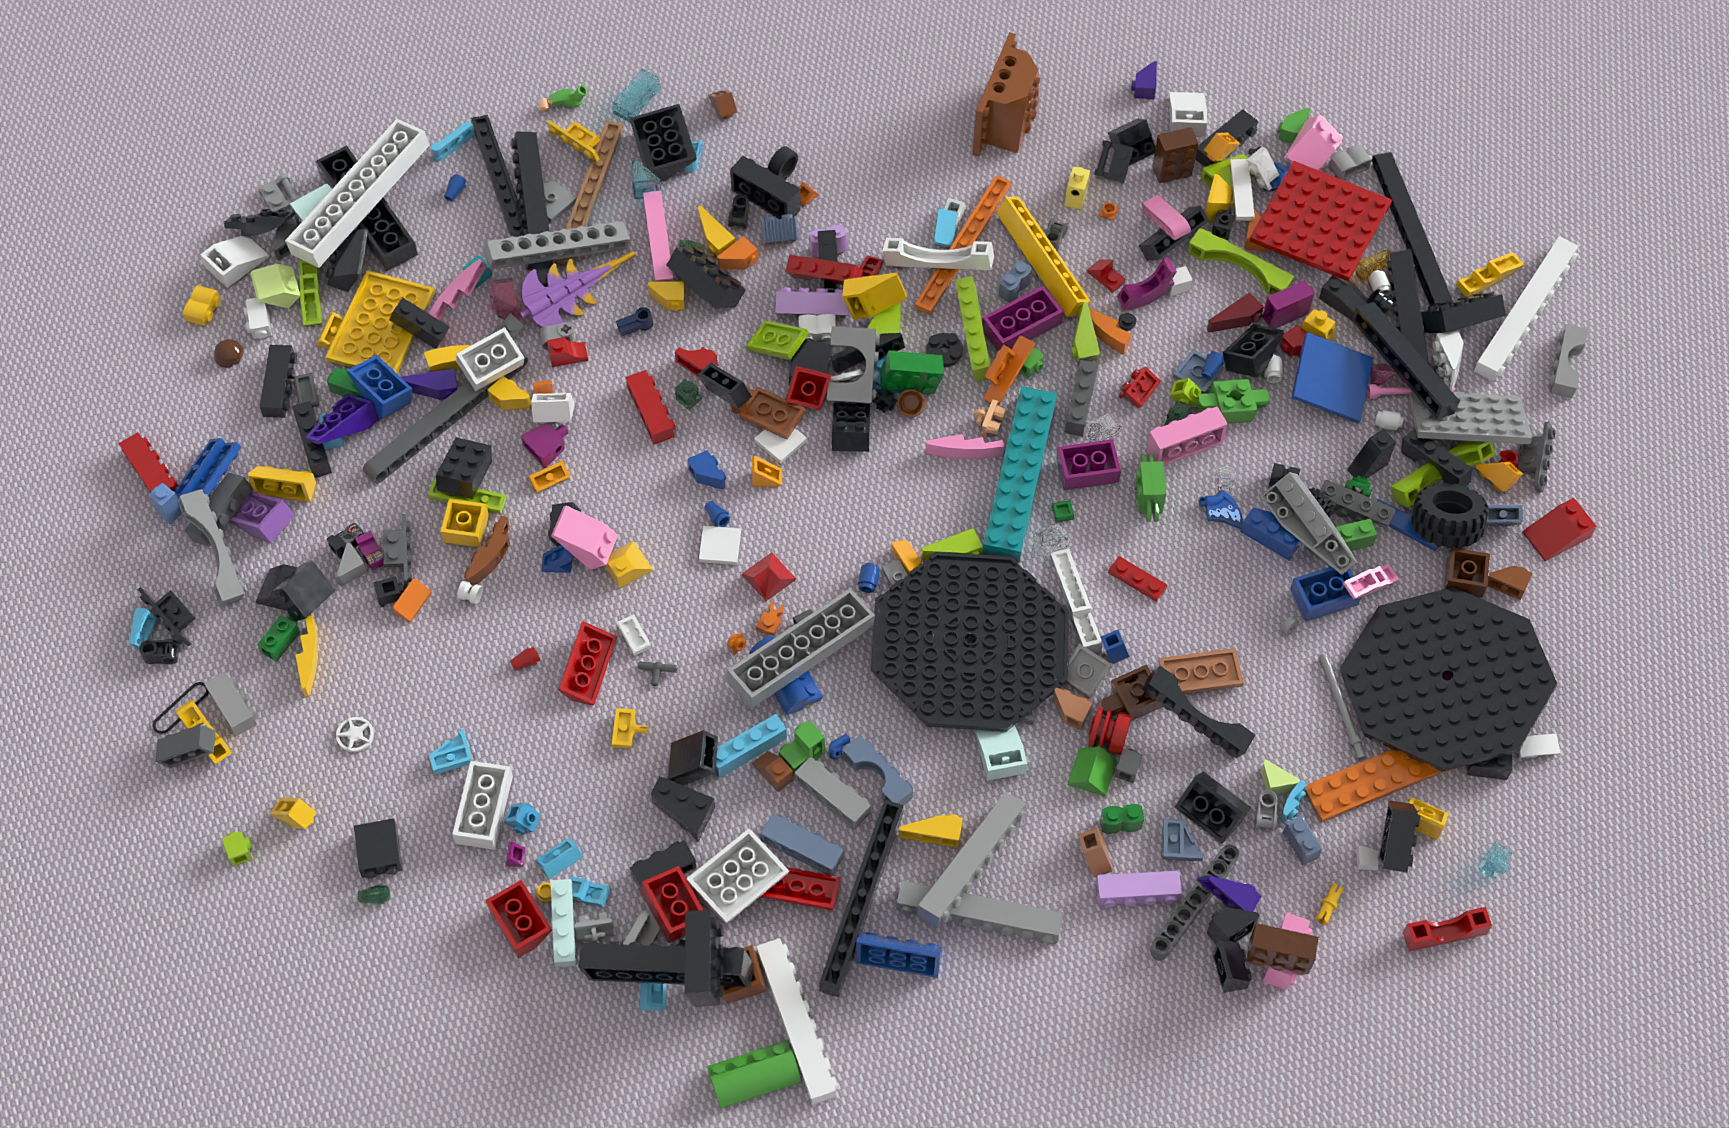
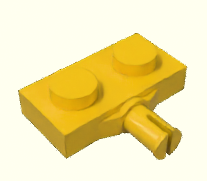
(625, 728)

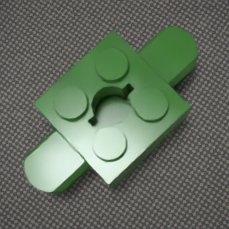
(1241, 406)
(1150, 487)

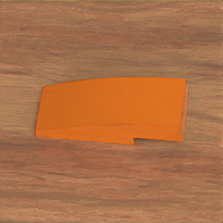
(1107, 331)

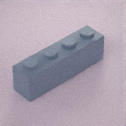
(802, 844)

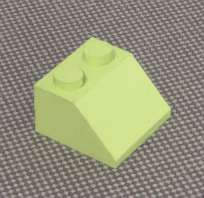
(275, 285)

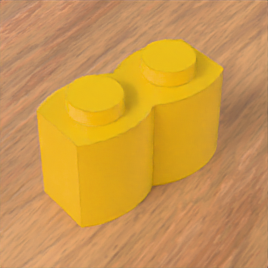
(201, 305)

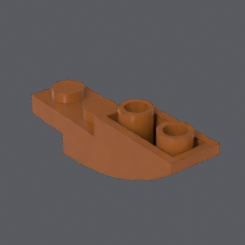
(488, 557)

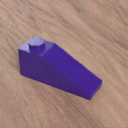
(433, 384)
(1232, 893)

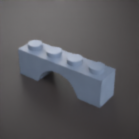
(861, 755)

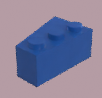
(1268, 531)

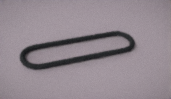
(176, 701)

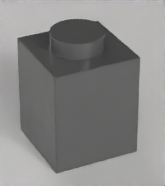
(1128, 765)

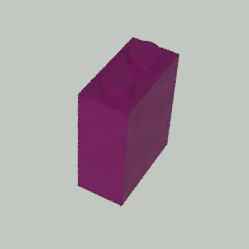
(1288, 305)

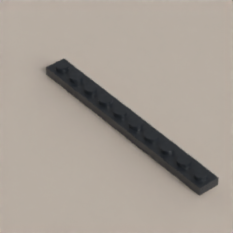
(498, 174)

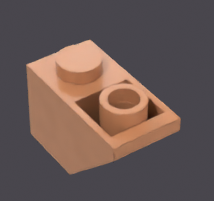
(1072, 709)
(1095, 852)

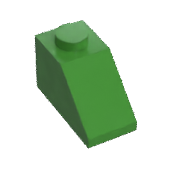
(1292, 125)

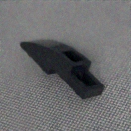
(259, 223)
(828, 251)
(851, 356)

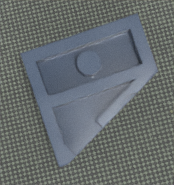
(1178, 842)

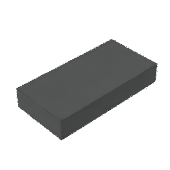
(306, 389)

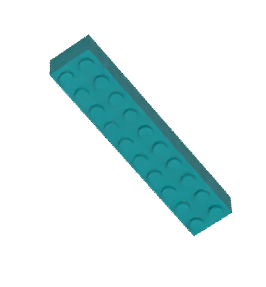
(1020, 473)

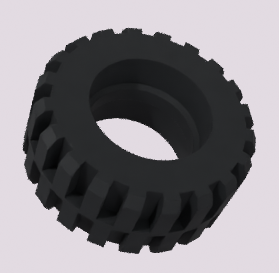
(1449, 515)

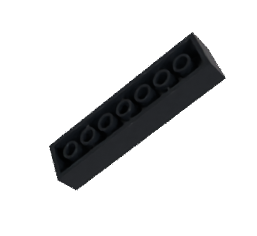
(385, 231)
(655, 964)

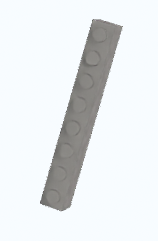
(971, 860)
(989, 914)

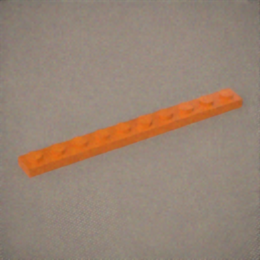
(970, 232)

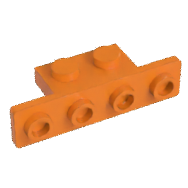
(1006, 367)

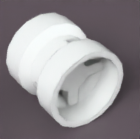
(470, 592)

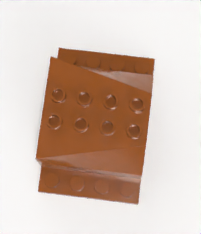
(1007, 101)

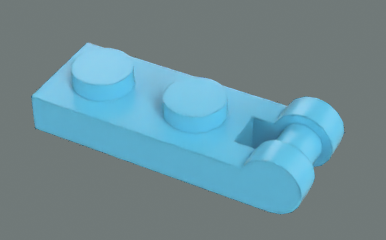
(452, 141)

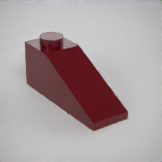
(1237, 315)

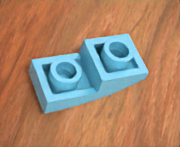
(1292, 803)

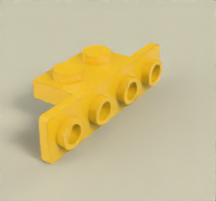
(578, 137)

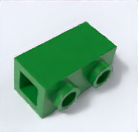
(341, 383)
(279, 638)

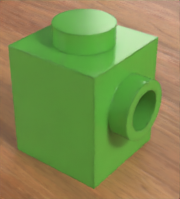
(1033, 363)

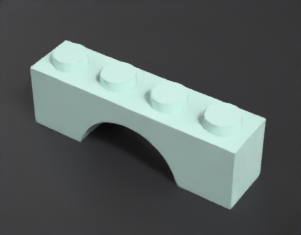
(563, 923)

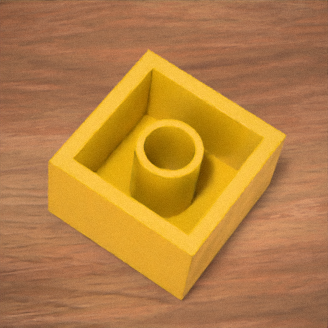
(464, 523)

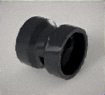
(1380, 300)

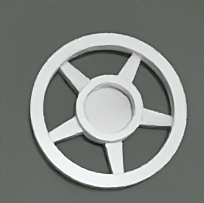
(846, 376)
(355, 734)

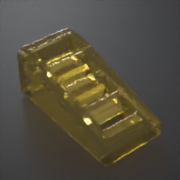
(1372, 263)

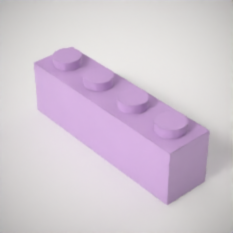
(810, 302)
(1138, 888)

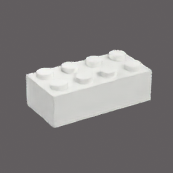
(482, 805)

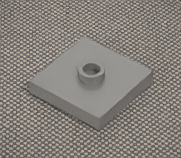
(557, 200)
(1087, 670)

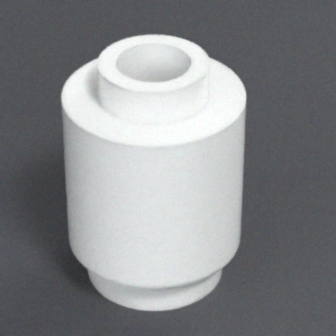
(1379, 280)
(1274, 370)
(1389, 420)

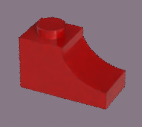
(1292, 341)
(566, 352)
(695, 360)

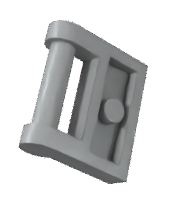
(273, 195)

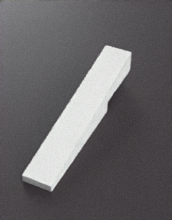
(1076, 600)

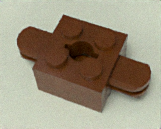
(1127, 695)

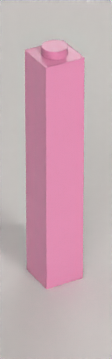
(658, 236)

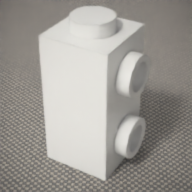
(258, 319)

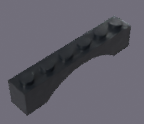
(1165, 689)

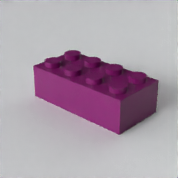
(1023, 317)

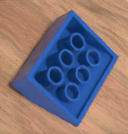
(898, 955)

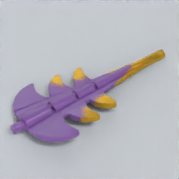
(544, 302)

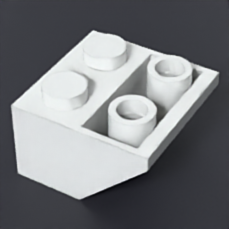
(552, 407)

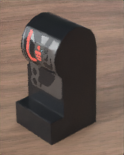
(338, 542)

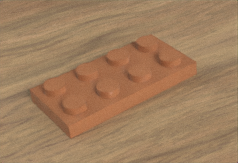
(1205, 670)

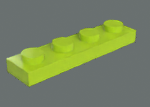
(494, 501)

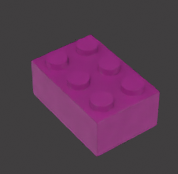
(1088, 464)

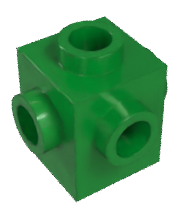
(1361, 483)

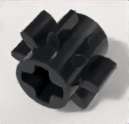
(885, 400)

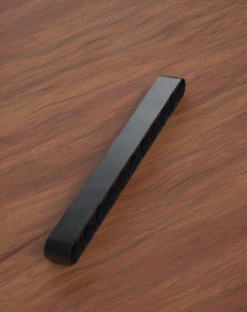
(1411, 229)

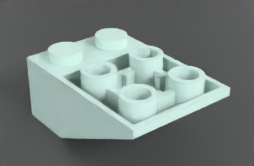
(1001, 753)

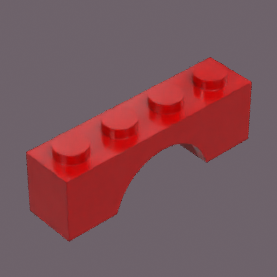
(808, 268)
(1465, 926)

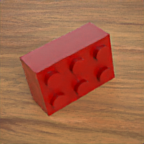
(668, 900)

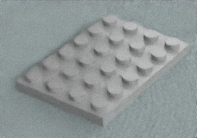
(1475, 419)

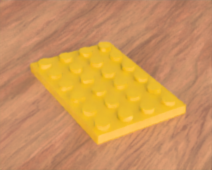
(367, 324)

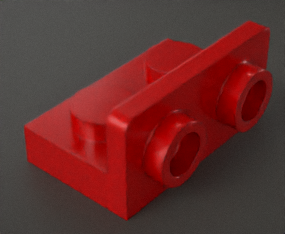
(1140, 386)

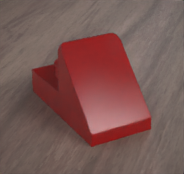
(1106, 275)

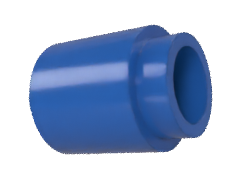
(868, 577)

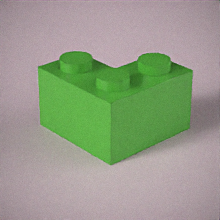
(807, 742)

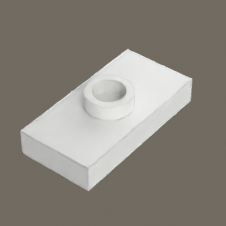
(633, 635)

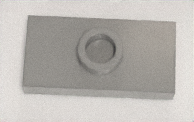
(894, 571)

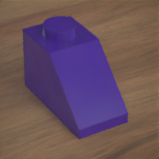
(1145, 82)

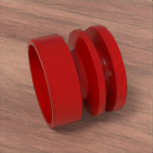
(1109, 730)

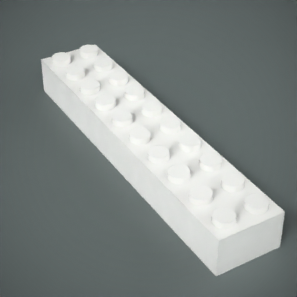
(357, 193)

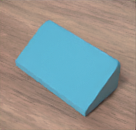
(945, 228)
(559, 858)
(652, 996)

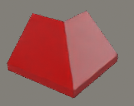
(808, 387)
(768, 576)

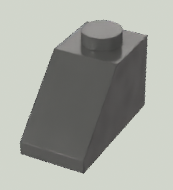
(283, 232)

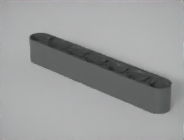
(1190, 910)

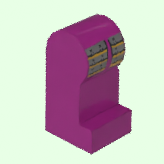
(370, 550)

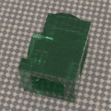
(687, 390)
(1177, 413)

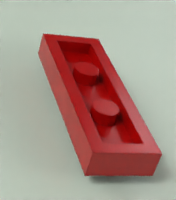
(1137, 578)

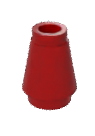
(525, 659)

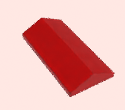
(587, 664)
(806, 889)

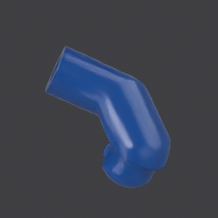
(835, 749)

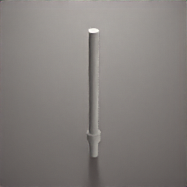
(1354, 739)

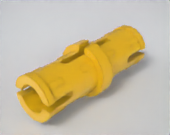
(1329, 904)

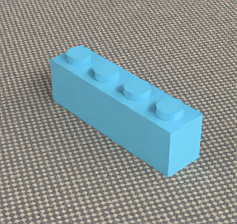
(749, 745)

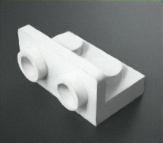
(1262, 168)

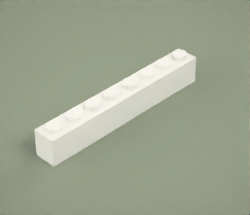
(796, 1022)

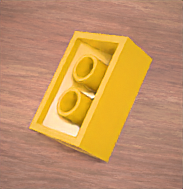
(283, 483)

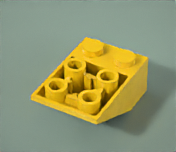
(872, 294)

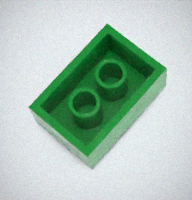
(911, 371)

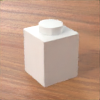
(1182, 281)

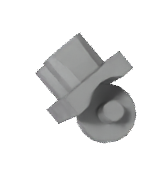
(593, 929)

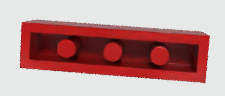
(650, 407)
(146, 462)

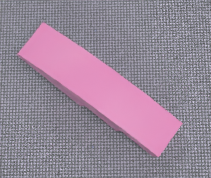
(460, 285)
(957, 447)
(1371, 581)

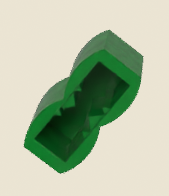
(1126, 818)

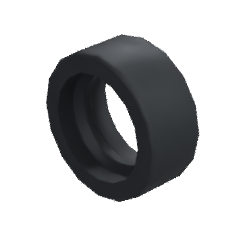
(783, 162)

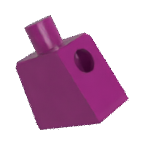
(544, 442)

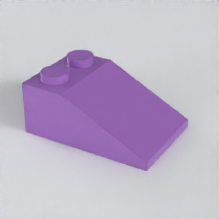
(262, 516)

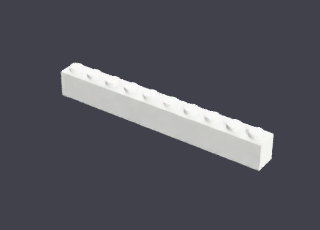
(1526, 309)

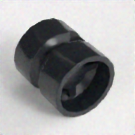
(1280, 471)

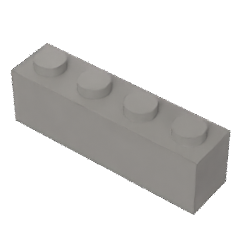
(832, 792)

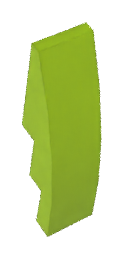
(310, 294)

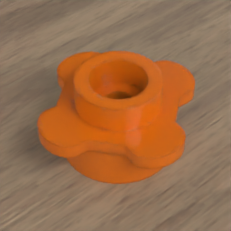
(1109, 206)
(736, 642)

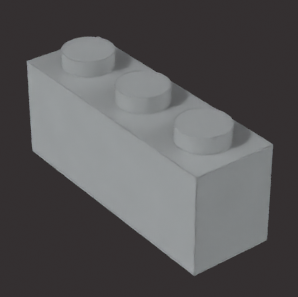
(231, 703)

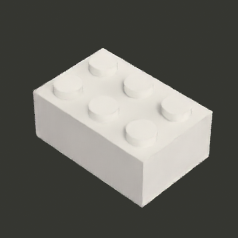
(490, 359)

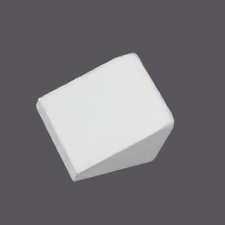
(1367, 858)

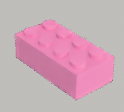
(1187, 436)

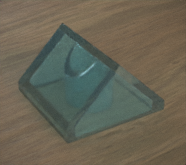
(643, 180)

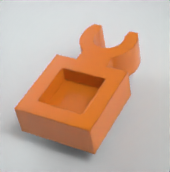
(770, 621)

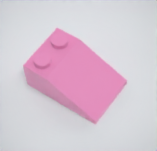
(1314, 143)
(584, 537)

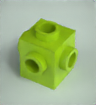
(1185, 392)

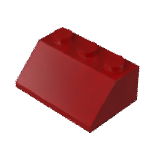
(519, 918)

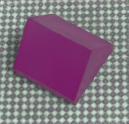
(515, 855)

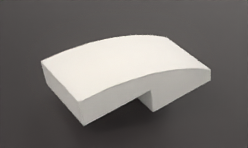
(1539, 746)

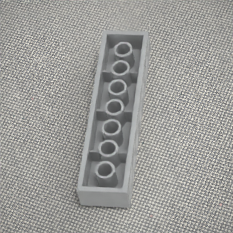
(800, 648)

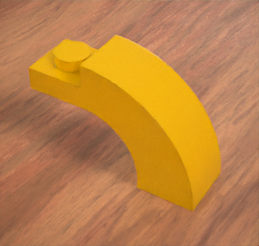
(191, 716)

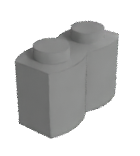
(1350, 162)

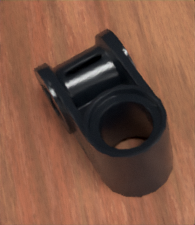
(739, 214)
(161, 653)

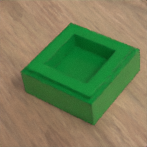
(1062, 511)

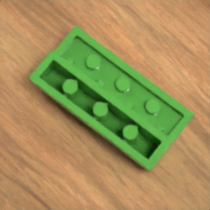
(754, 1074)

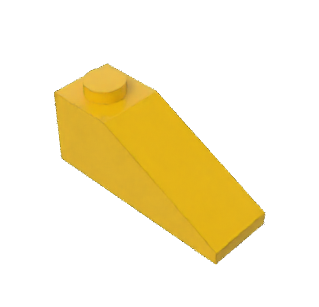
(715, 235)
(937, 830)

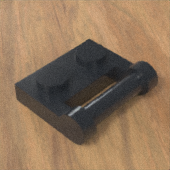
(1119, 164)

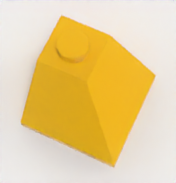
(1219, 198)
(627, 564)

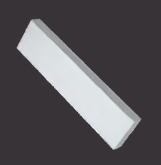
(1242, 189)

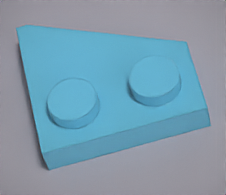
(451, 754)

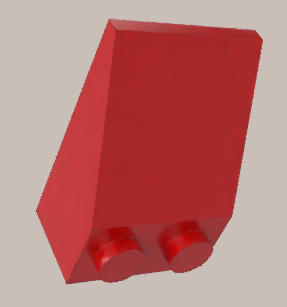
(1560, 529)

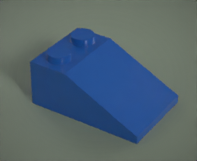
(381, 385)

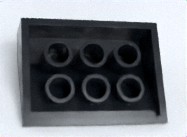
(663, 141)

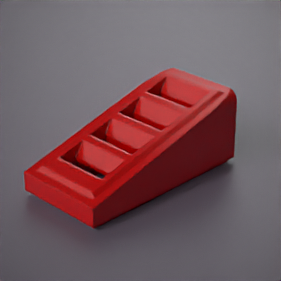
(869, 270)

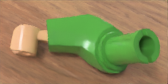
(564, 97)

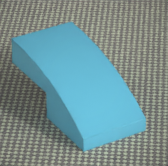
(589, 892)

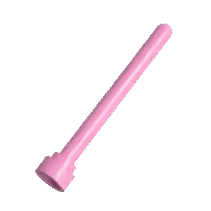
(1375, 391)

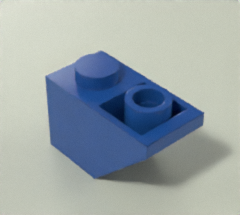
(705, 470)

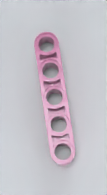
(1166, 217)

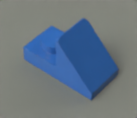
(557, 560)

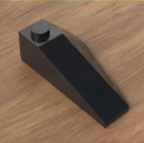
(1342, 296)

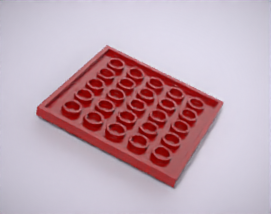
(1320, 221)

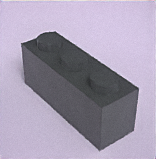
(185, 746)

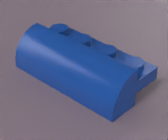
(208, 467)
(796, 693)

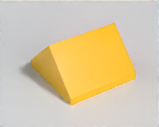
(1431, 818)

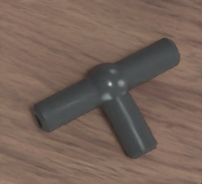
(657, 667)

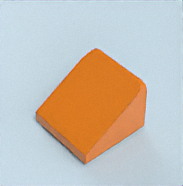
(807, 193)

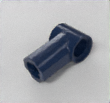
(634, 322)

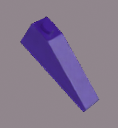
(348, 417)

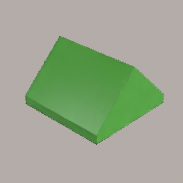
(1092, 770)

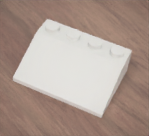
(736, 876)

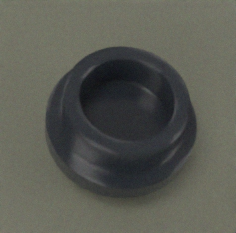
(1127, 321)

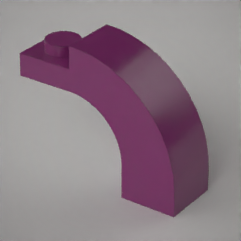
(1150, 289)

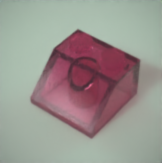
(504, 298)

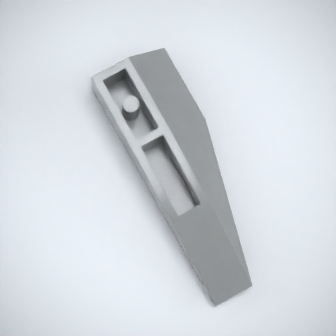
(1308, 522)

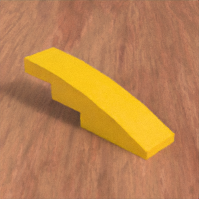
(1490, 274)
(308, 659)

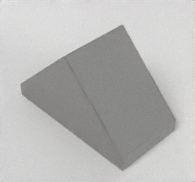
(350, 566)

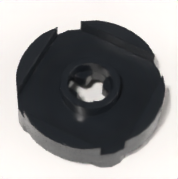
(949, 341)

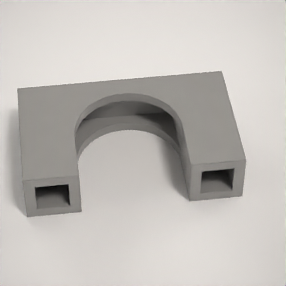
(864, 341)

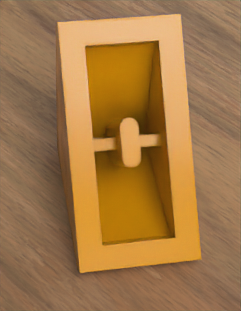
(765, 473)

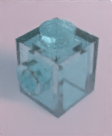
(1496, 860)

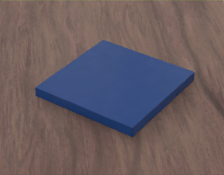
(1332, 377)

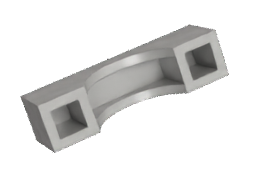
(1565, 378)

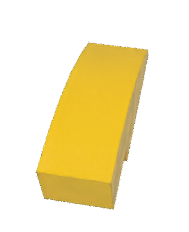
(443, 358)

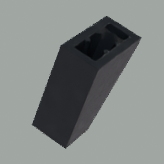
(1373, 455)

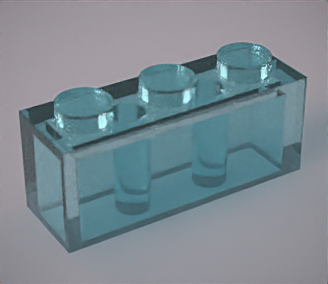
(636, 95)

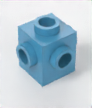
(522, 818)

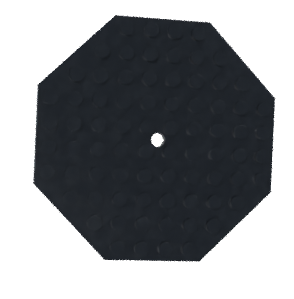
(977, 686)
(1477, 715)

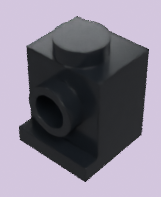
(1223, 221)
(388, 590)

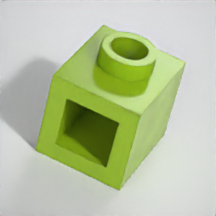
(237, 848)

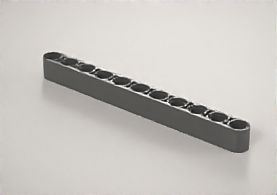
(428, 429)

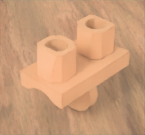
(989, 425)

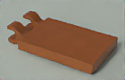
(770, 412)

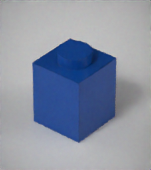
(1114, 646)

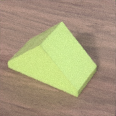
(1277, 779)

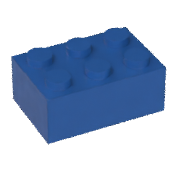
(1322, 593)

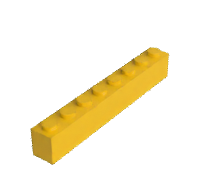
(1042, 255)

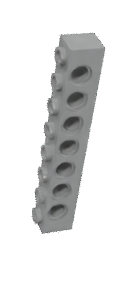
(616, 239)

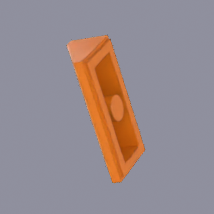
(411, 600)

